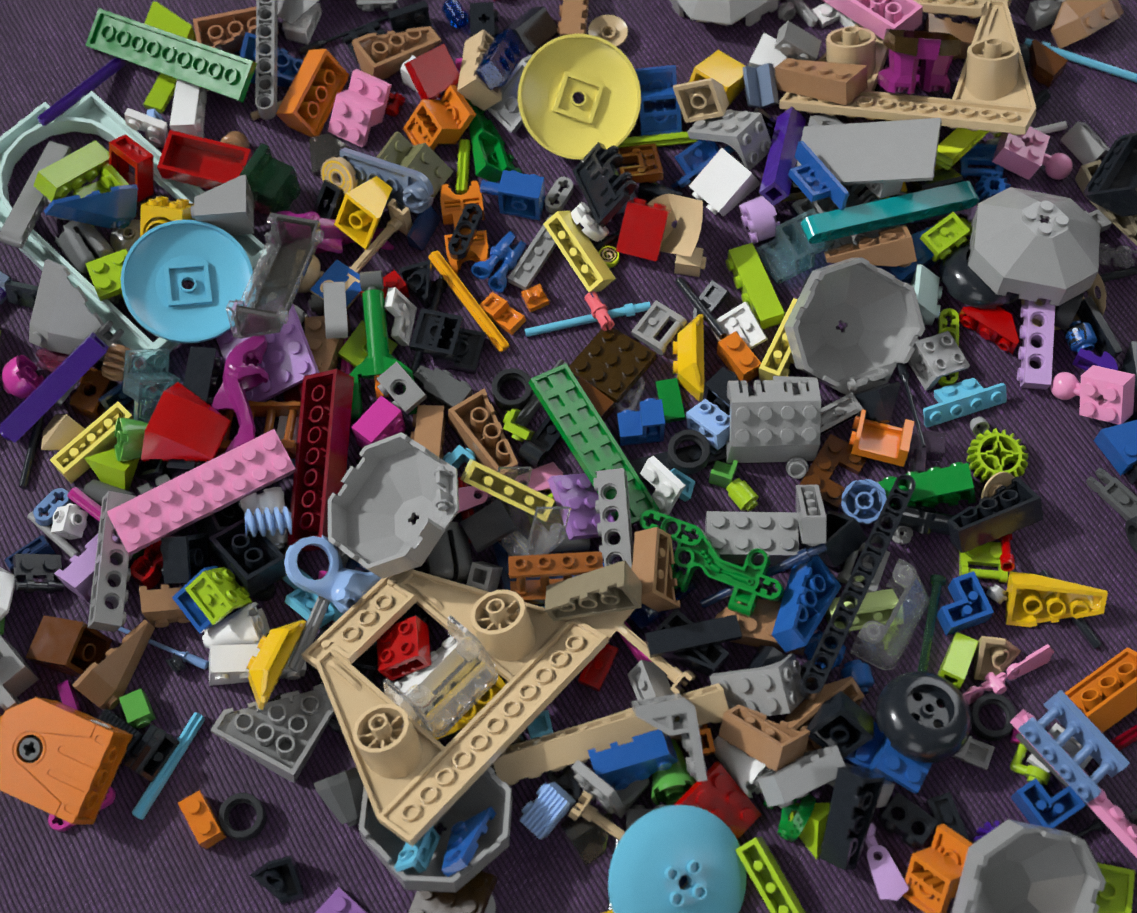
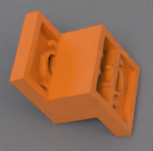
(440, 120)
(937, 871)

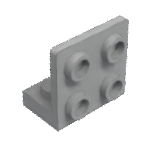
(936, 358)

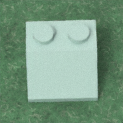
(927, 292)

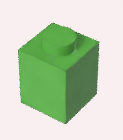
(137, 709)

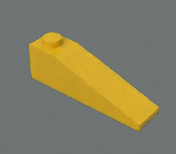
(1045, 599)

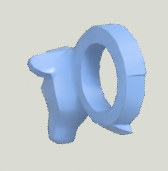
(339, 584)

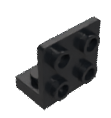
(410, 17)

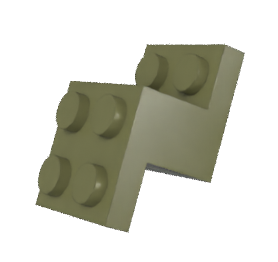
(416, 157)

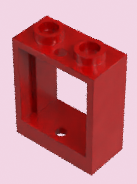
(127, 151)

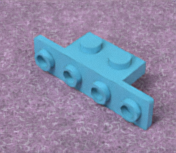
(961, 400)
(304, 601)
(420, 854)

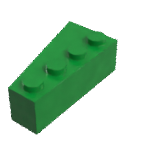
(938, 486)

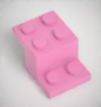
(359, 108)

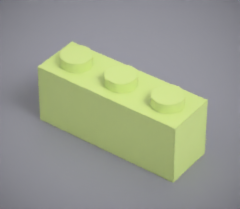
(875, 607)

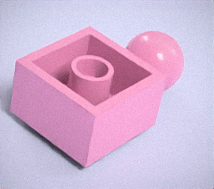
(1027, 153)
(1102, 392)

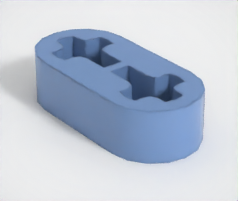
(50, 505)

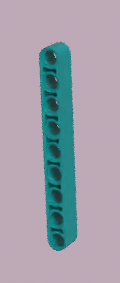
(889, 212)

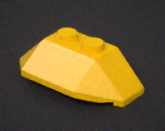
(690, 357)
(272, 659)

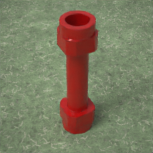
(1006, 559)

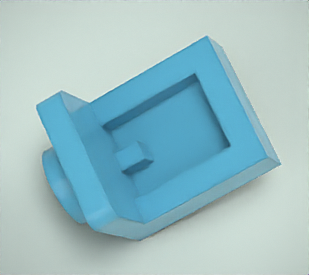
(459, 456)
(541, 725)

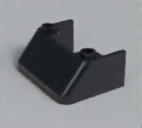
(1116, 178)

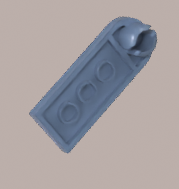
(408, 186)

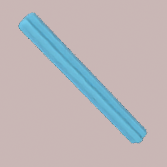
(158, 783)

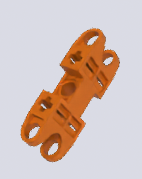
(452, 208)

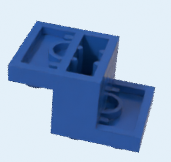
(659, 105)
(885, 760)

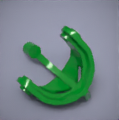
(792, 829)

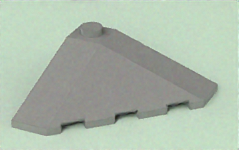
(60, 312)
(281, 733)

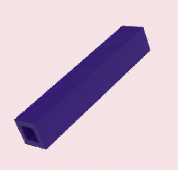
(781, 156)
(53, 388)

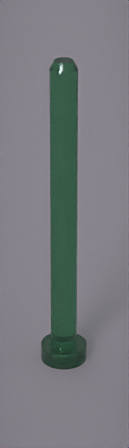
(937, 582)

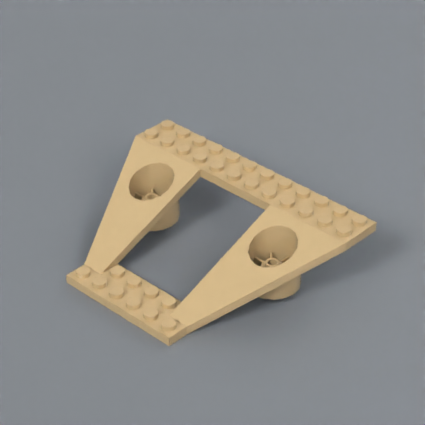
(990, 91)
(405, 767)

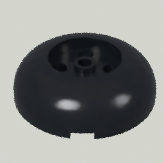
(966, 284)
(916, 735)

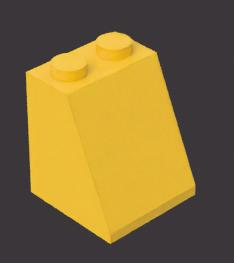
(724, 70)
(362, 210)

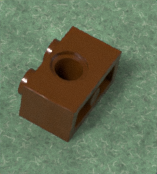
(90, 405)

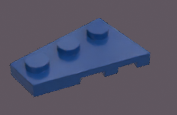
(463, 840)

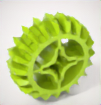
(1003, 447)

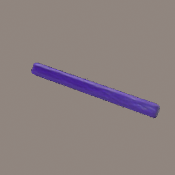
(81, 90)

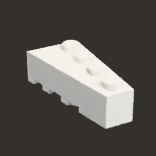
(188, 109)
(443, 663)
(229, 664)

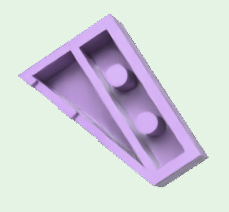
(80, 573)

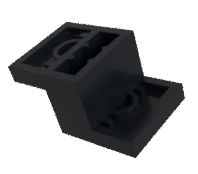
(448, 341)

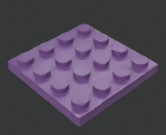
(285, 360)

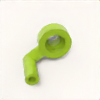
(1030, 771)

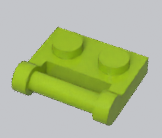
(985, 555)

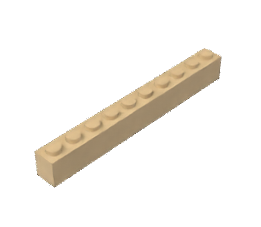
(572, 744)

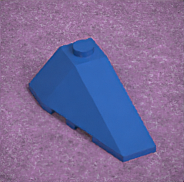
(286, 64)
(105, 210)

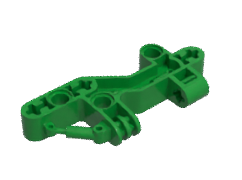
(745, 579)

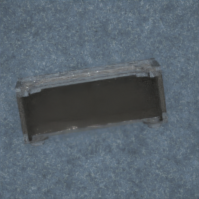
(276, 276)

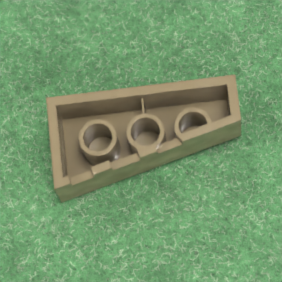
(594, 593)

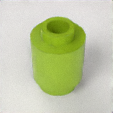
(742, 495)

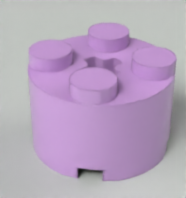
(759, 218)

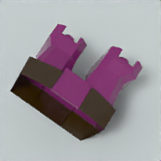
(906, 49)

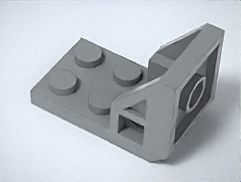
(507, 109)
(661, 714)

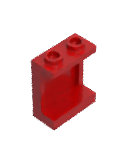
(643, 229)

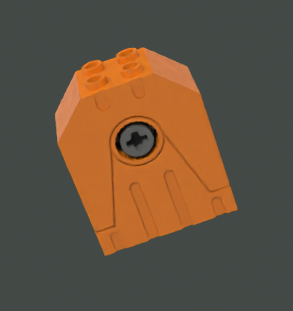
(59, 758)

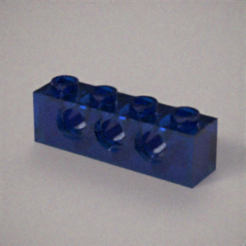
(500, 59)

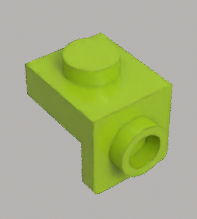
(518, 431)

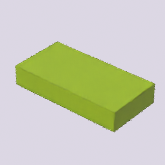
(161, 93)

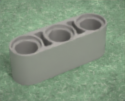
(335, 310)

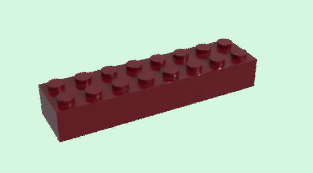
(320, 451)

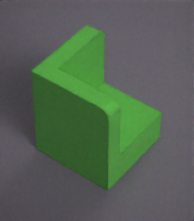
(723, 473)

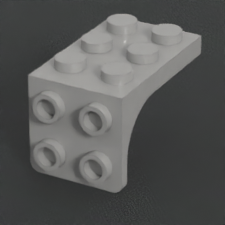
(740, 130)
(763, 689)
(610, 800)

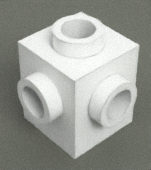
(69, 521)

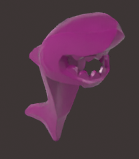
(333, 236)
(240, 376)

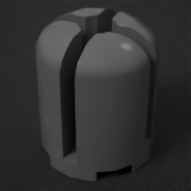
(82, 245)
(451, 555)

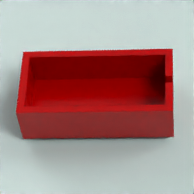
(201, 160)

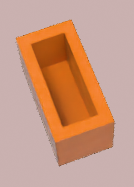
(738, 357)
(202, 820)

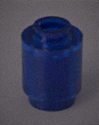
(455, 13)

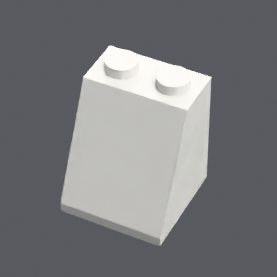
(723, 183)

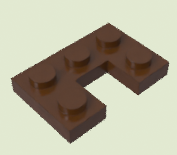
(648, 159)
(833, 453)

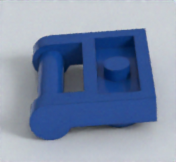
(979, 155)

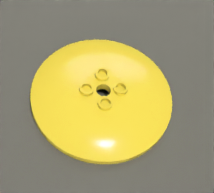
(583, 66)

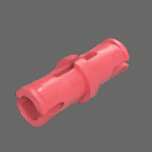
(599, 311)

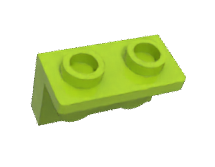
(945, 235)

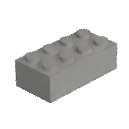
(740, 532)

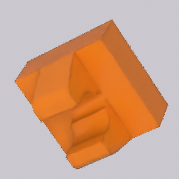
(535, 298)

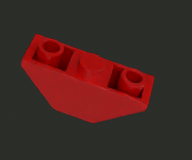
(992, 325)

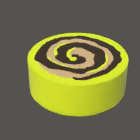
(609, 256)

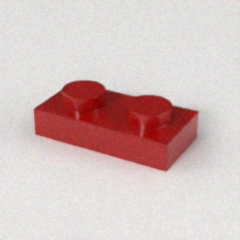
(598, 668)

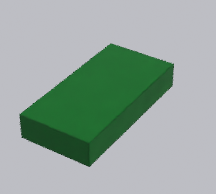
(670, 394)

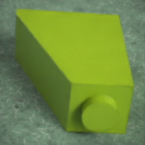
(168, 21)
(958, 659)

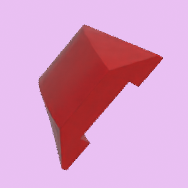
(183, 428)

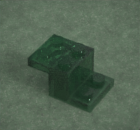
(271, 180)

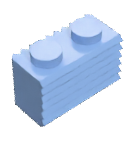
(546, 810)

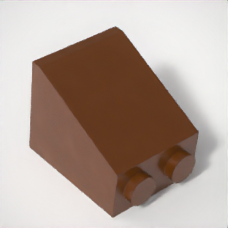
(67, 646)

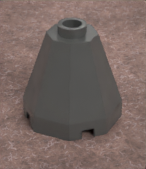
(343, 795)

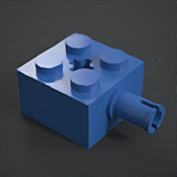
(518, 194)

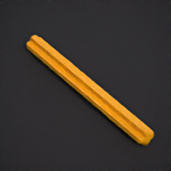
(468, 301)

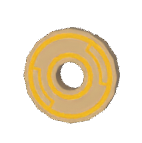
(344, 169)

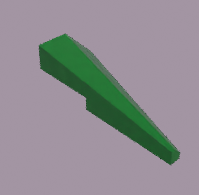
(488, 148)

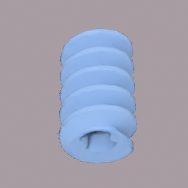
(268, 521)

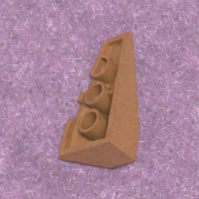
(386, 53)

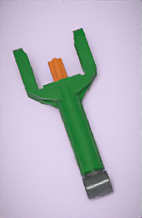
(377, 341)

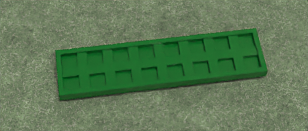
(588, 435)

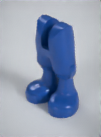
(509, 260)

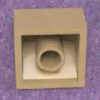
(701, 99)

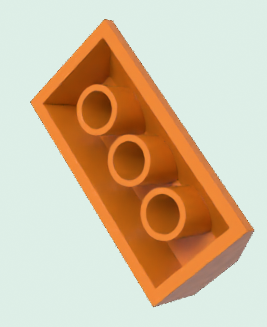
(313, 93)
(1108, 691)

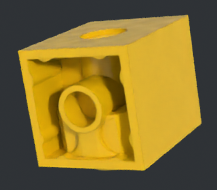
(162, 211)

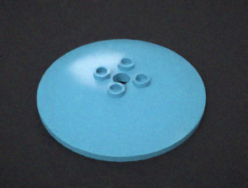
(178, 253)
(675, 844)

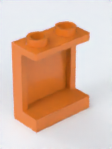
(881, 440)

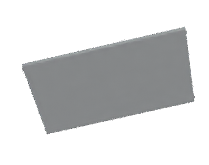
(876, 150)

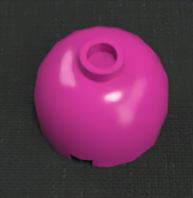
(20, 377)

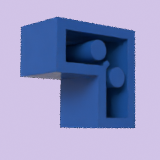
(642, 425)
(969, 605)
(1044, 810)

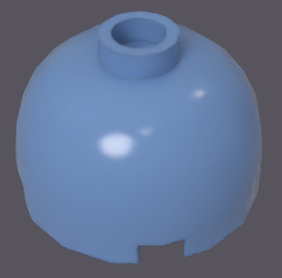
(863, 501)

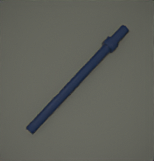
(803, 556)

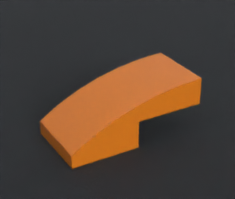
(502, 314)

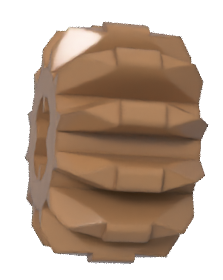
(114, 362)

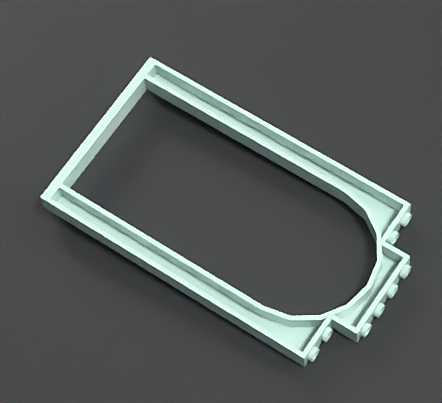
(92, 117)

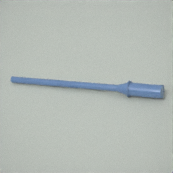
(185, 656)

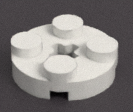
(583, 215)

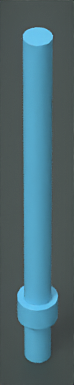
(1089, 62)
(628, 310)

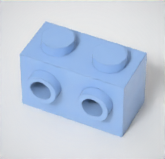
(710, 422)

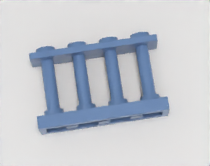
(1086, 734)

